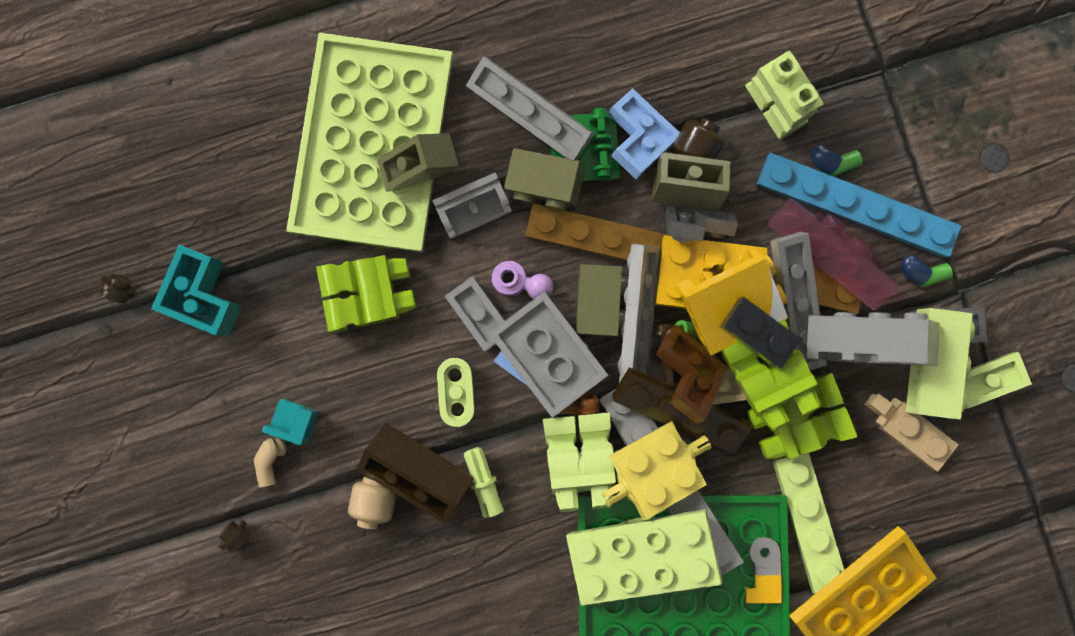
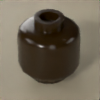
(699, 139)

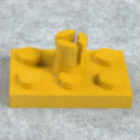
(694, 261)

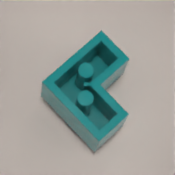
(188, 295)

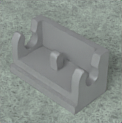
(472, 206)

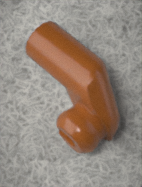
(584, 405)

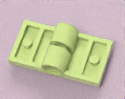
(644, 557)

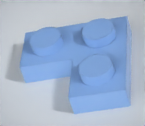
(648, 133)

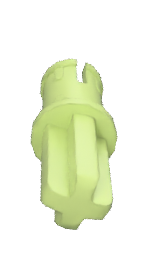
(483, 482)

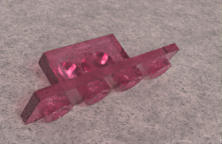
(837, 253)

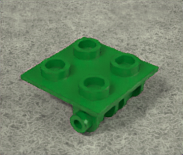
(598, 153)

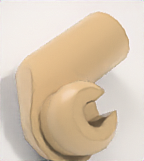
(264, 459)

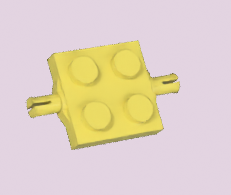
(657, 470)

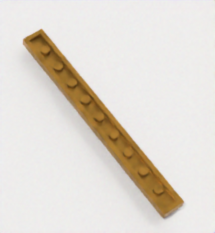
(615, 242)

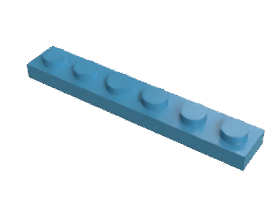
(858, 205)

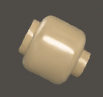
(371, 503)

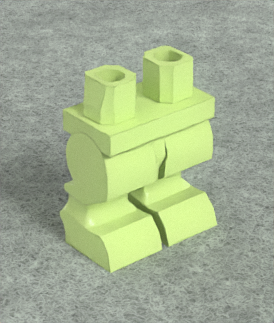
(788, 93)
(582, 471)

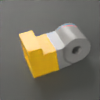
(766, 573)

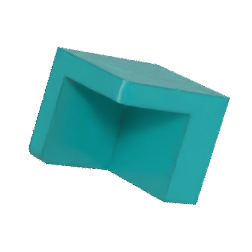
(292, 422)

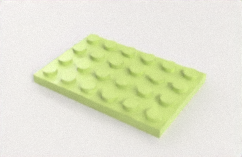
(359, 108)

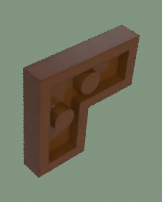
(699, 372)

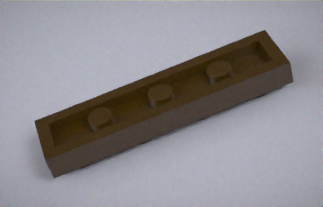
(653, 400)

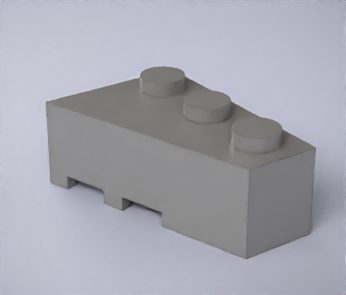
(873, 339)

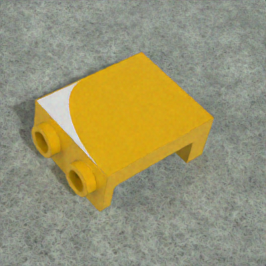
(714, 298)

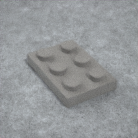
(548, 354)

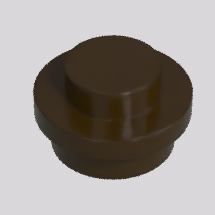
(116, 288)
(233, 536)

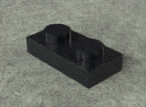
(760, 333)

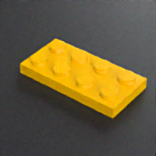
(867, 590)

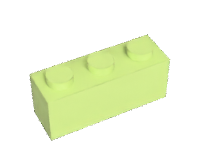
(940, 388)

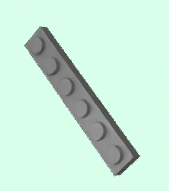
(634, 426)

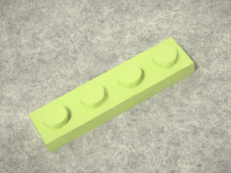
(809, 520)

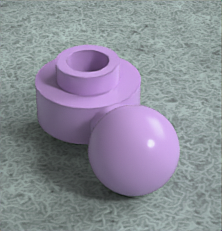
(534, 286)

